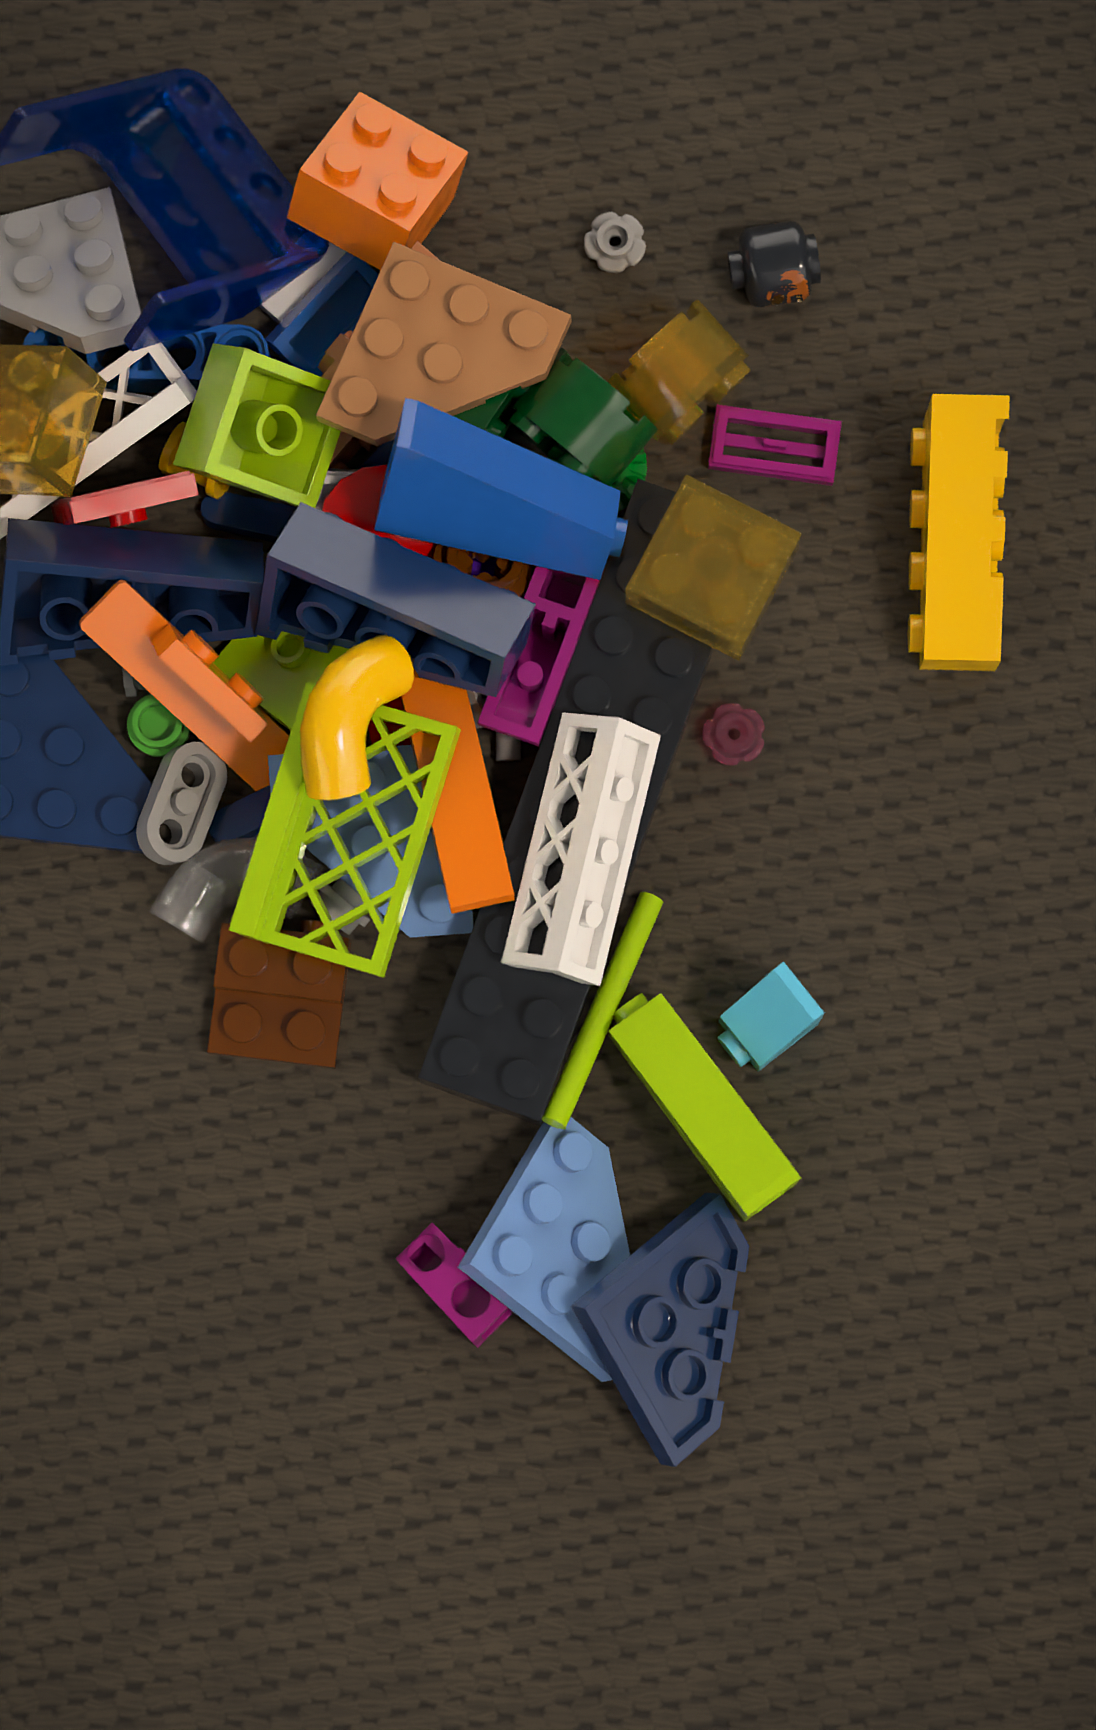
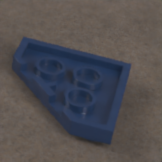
(62, 765)
(670, 1325)

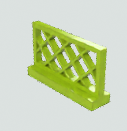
(289, 830)

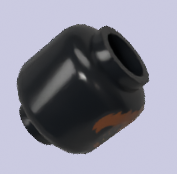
(775, 264)

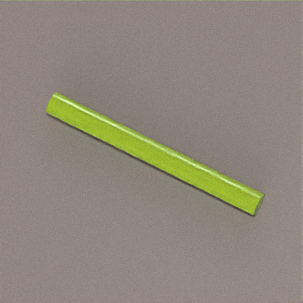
(602, 1010)

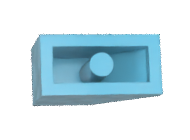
(768, 1019)

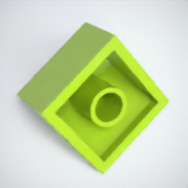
(258, 427)

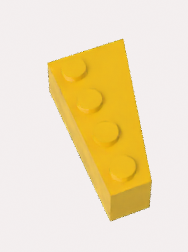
(959, 533)

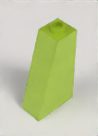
(702, 1105)

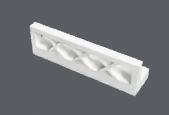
(124, 430)
(592, 847)

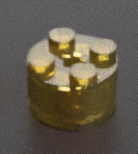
(680, 370)

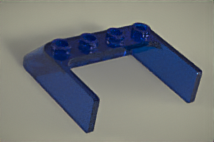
(192, 182)

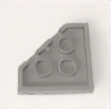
(68, 272)

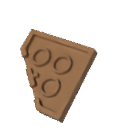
(437, 341)

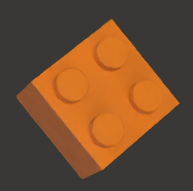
(376, 182)

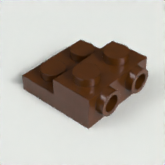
(277, 1001)

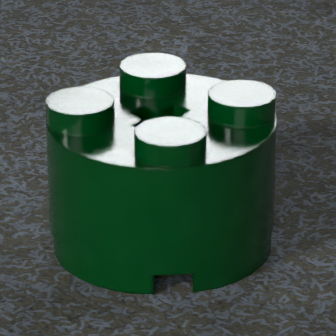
(582, 420)

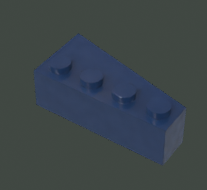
(62, 571)
(353, 585)

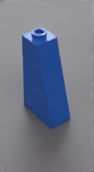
(494, 497)

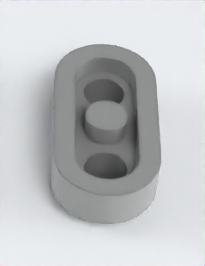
(182, 808)

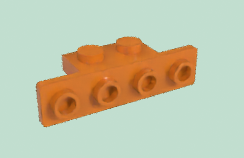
(187, 682)

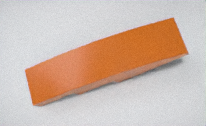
(465, 818)

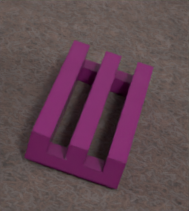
(774, 469)

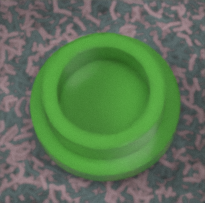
(155, 728)

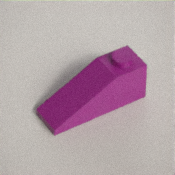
(536, 679)

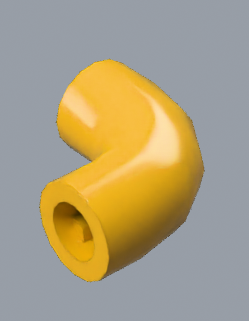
(340, 713)

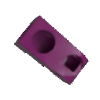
(434, 1265)

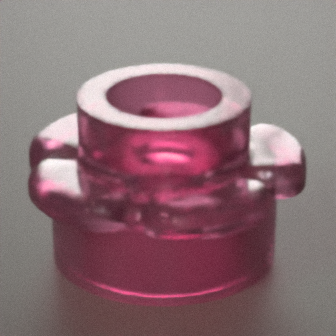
(728, 750)

